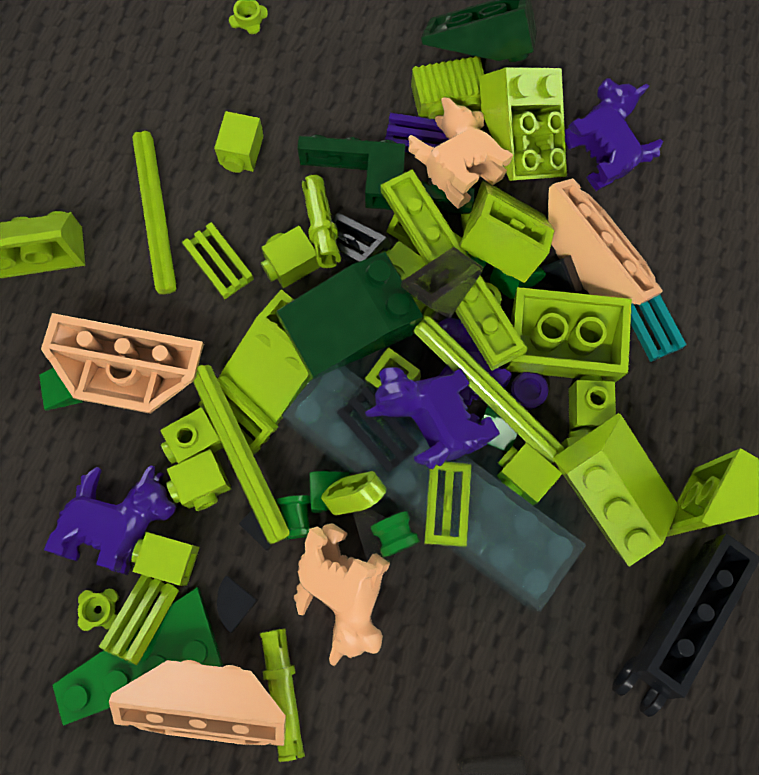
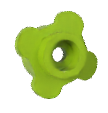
(248, 7)
(86, 610)

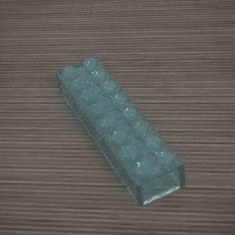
(505, 534)

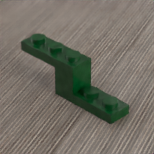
(381, 160)

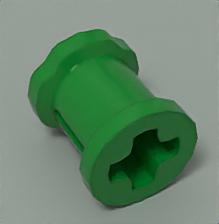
(295, 515)

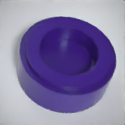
(529, 389)

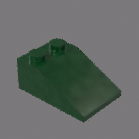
(486, 30)
(350, 316)

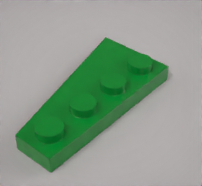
(180, 637)

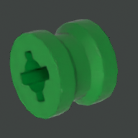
(395, 534)

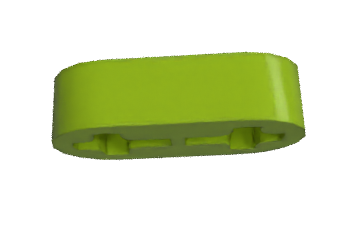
(354, 493)

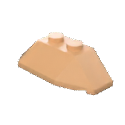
(597, 246)
(119, 363)
(201, 704)

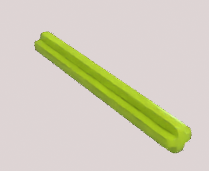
(154, 213)
(488, 389)
(240, 455)

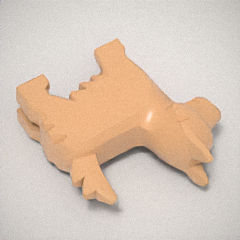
(464, 157)
(345, 587)

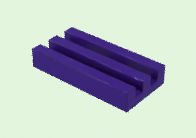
(417, 123)

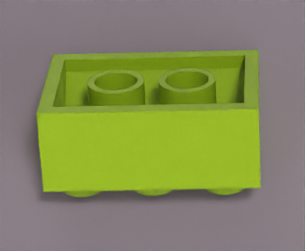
(40, 244)
(571, 334)
(620, 489)
(719, 493)

